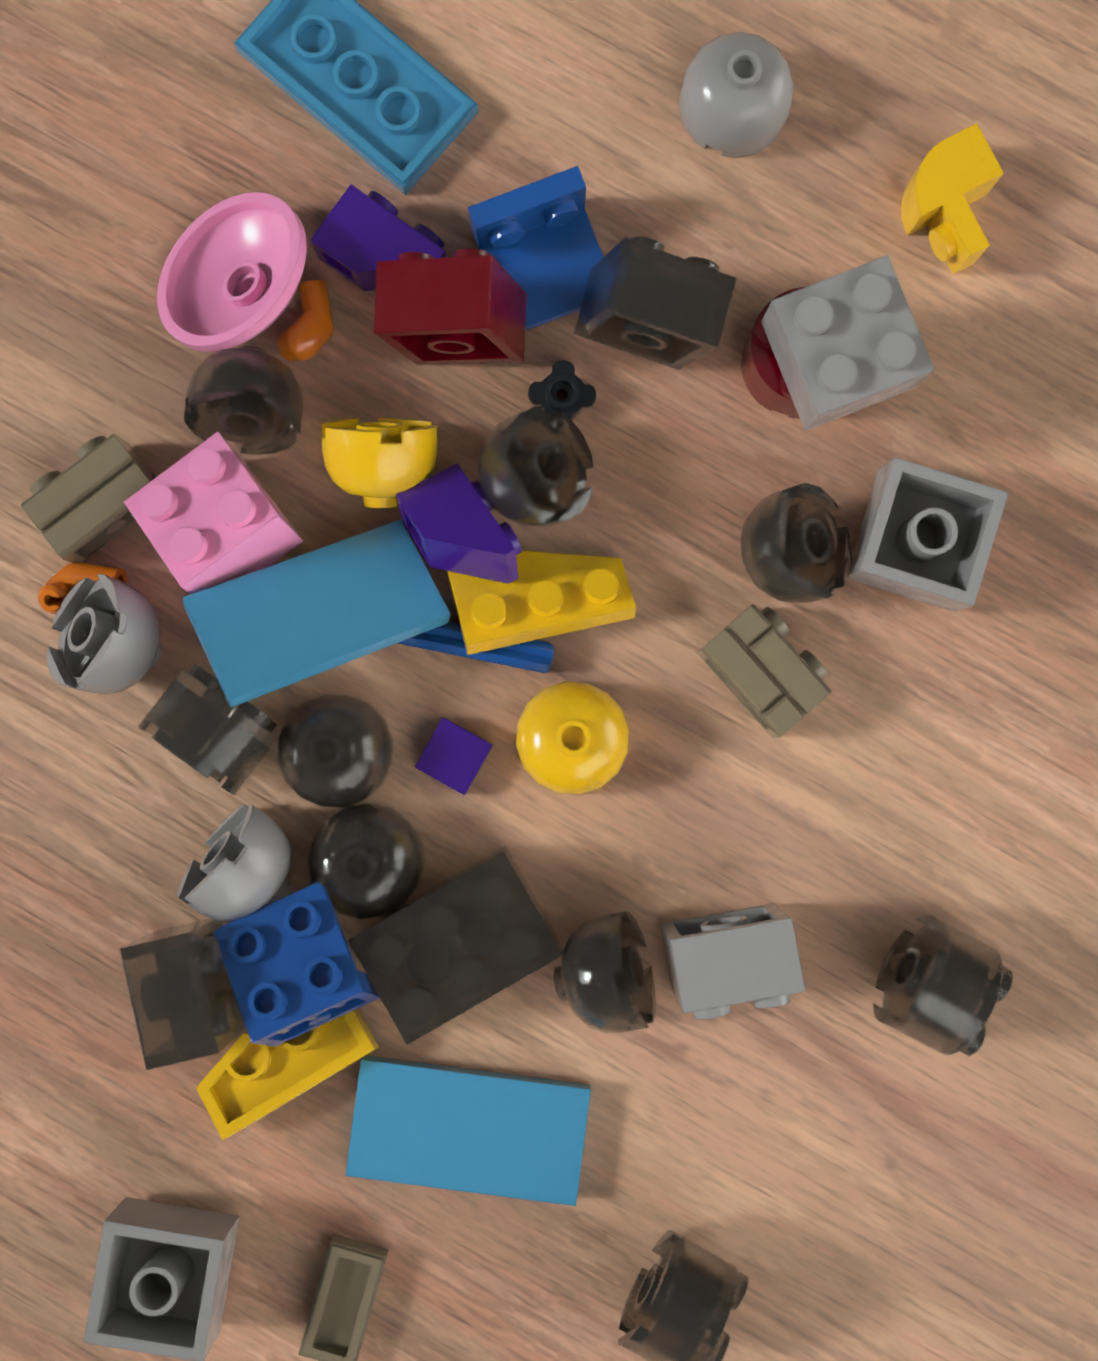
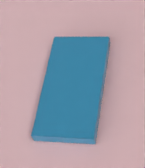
(359, 83)
(315, 612)
(468, 1130)

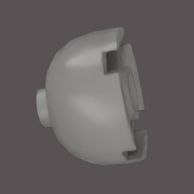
(736, 94)
(105, 637)
(241, 869)

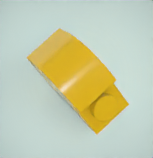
(940, 195)

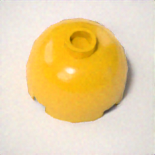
(379, 456)
(572, 738)

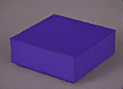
(453, 756)

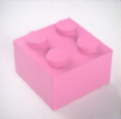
(212, 518)

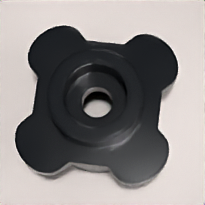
(562, 378)

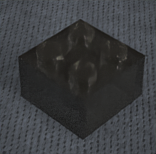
(655, 303)
(181, 994)

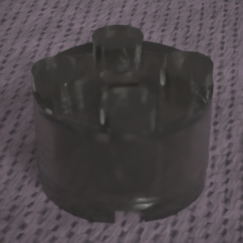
(208, 733)
(941, 987)
(682, 1304)

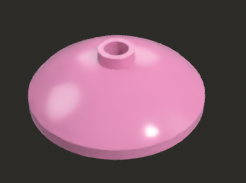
(232, 272)

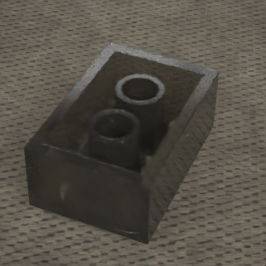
(456, 945)

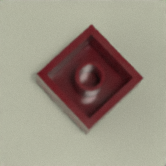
(450, 308)

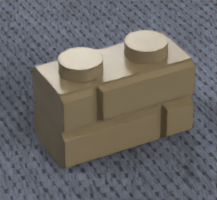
(86, 502)
(766, 669)

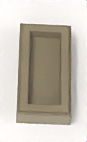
(343, 1300)

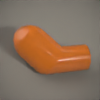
(312, 328)
(57, 587)

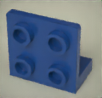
(541, 242)
(292, 967)

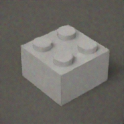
(846, 343)
(927, 535)
(733, 960)
(161, 1279)

